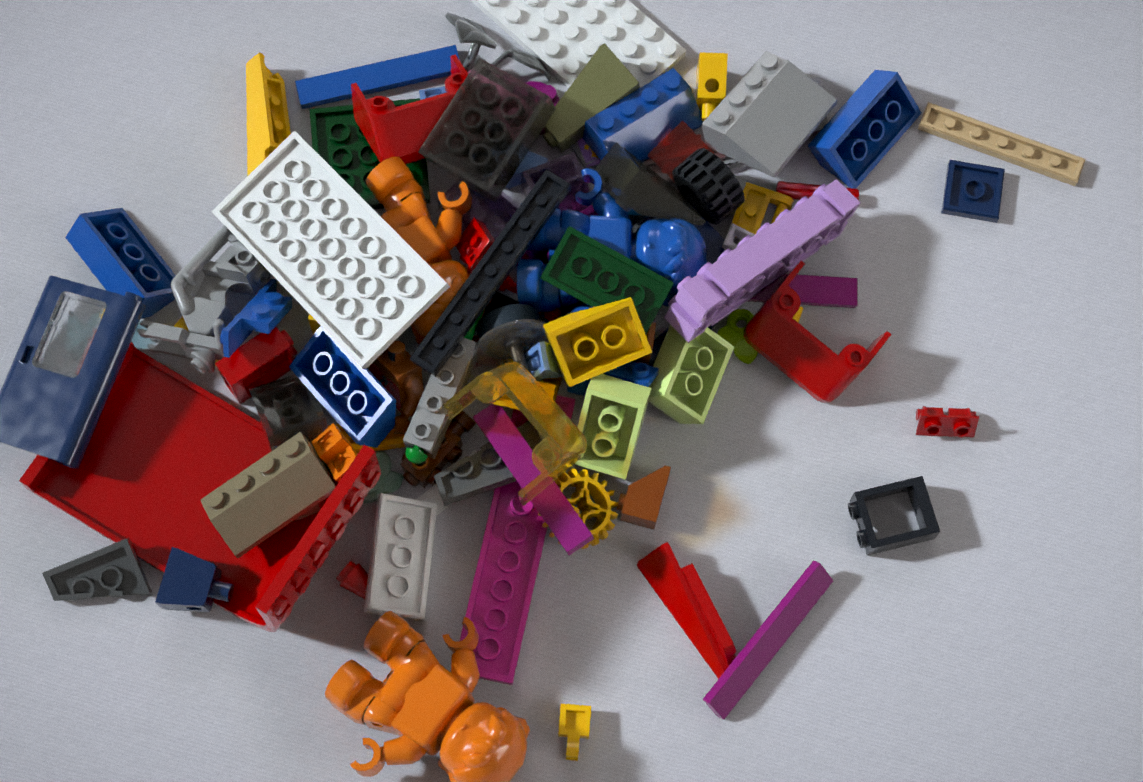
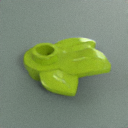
(735, 336)

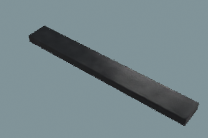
(490, 273)

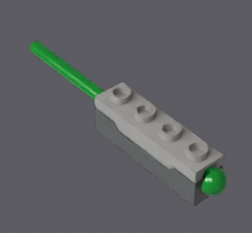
(430, 420)

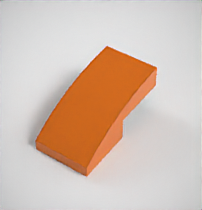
(335, 450)

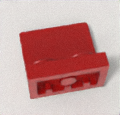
(474, 245)

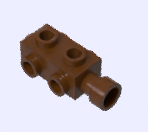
(448, 452)

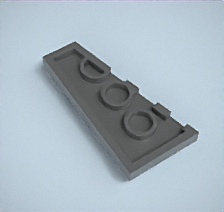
(480, 471)

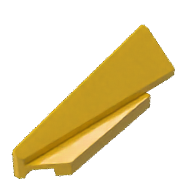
(266, 111)

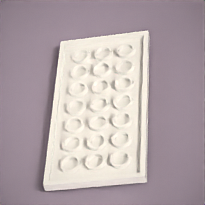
(571, 31)
(330, 250)

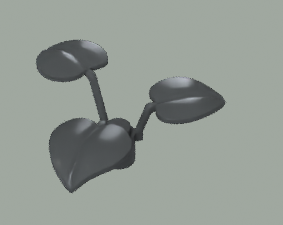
(473, 33)

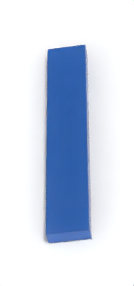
(376, 77)

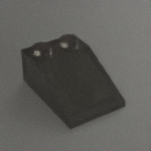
(287, 409)

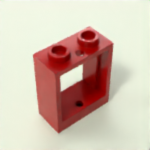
(257, 363)

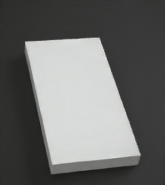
(400, 557)

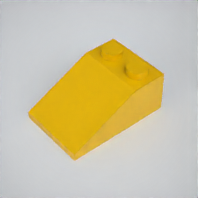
(597, 340)

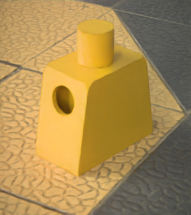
(710, 81)

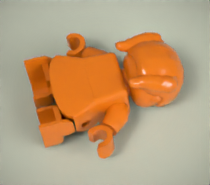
(410, 218)
(428, 707)

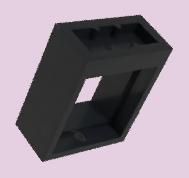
(922, 508)

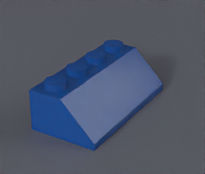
(644, 117)
(865, 128)
(122, 257)
(345, 389)

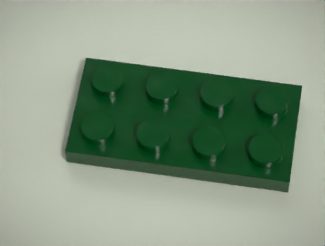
(605, 276)

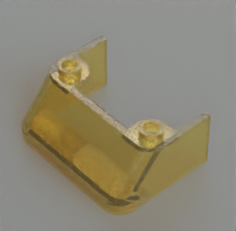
(562, 439)

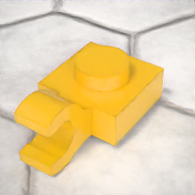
(574, 724)

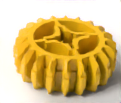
(601, 510)

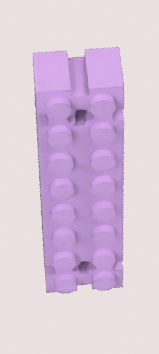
(760, 259)

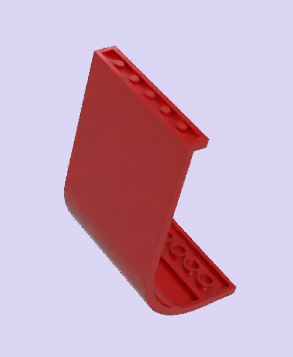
(161, 453)

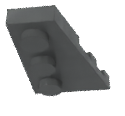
(101, 573)

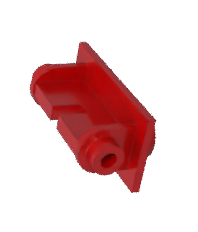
(955, 424)

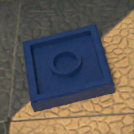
(973, 191)

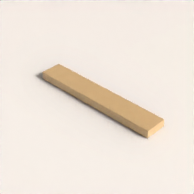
(1001, 144)

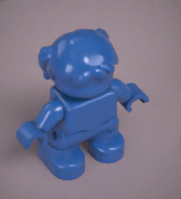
(662, 245)

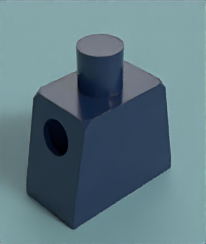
(191, 584)

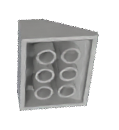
(767, 115)

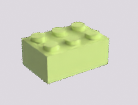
(689, 375)
(612, 424)

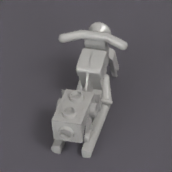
(201, 298)

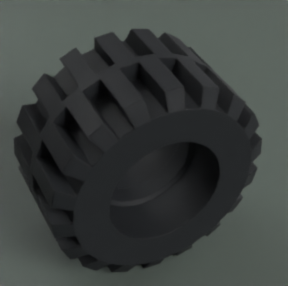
(708, 185)

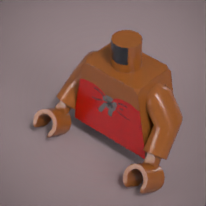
(401, 379)

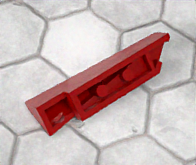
(690, 606)

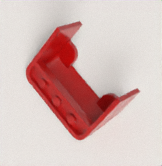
(404, 128)
(799, 352)

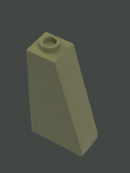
(595, 89)

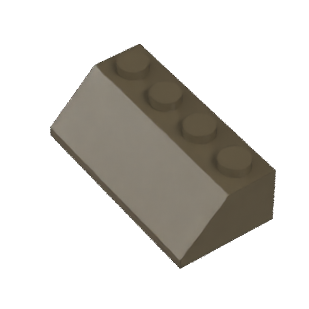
(269, 494)

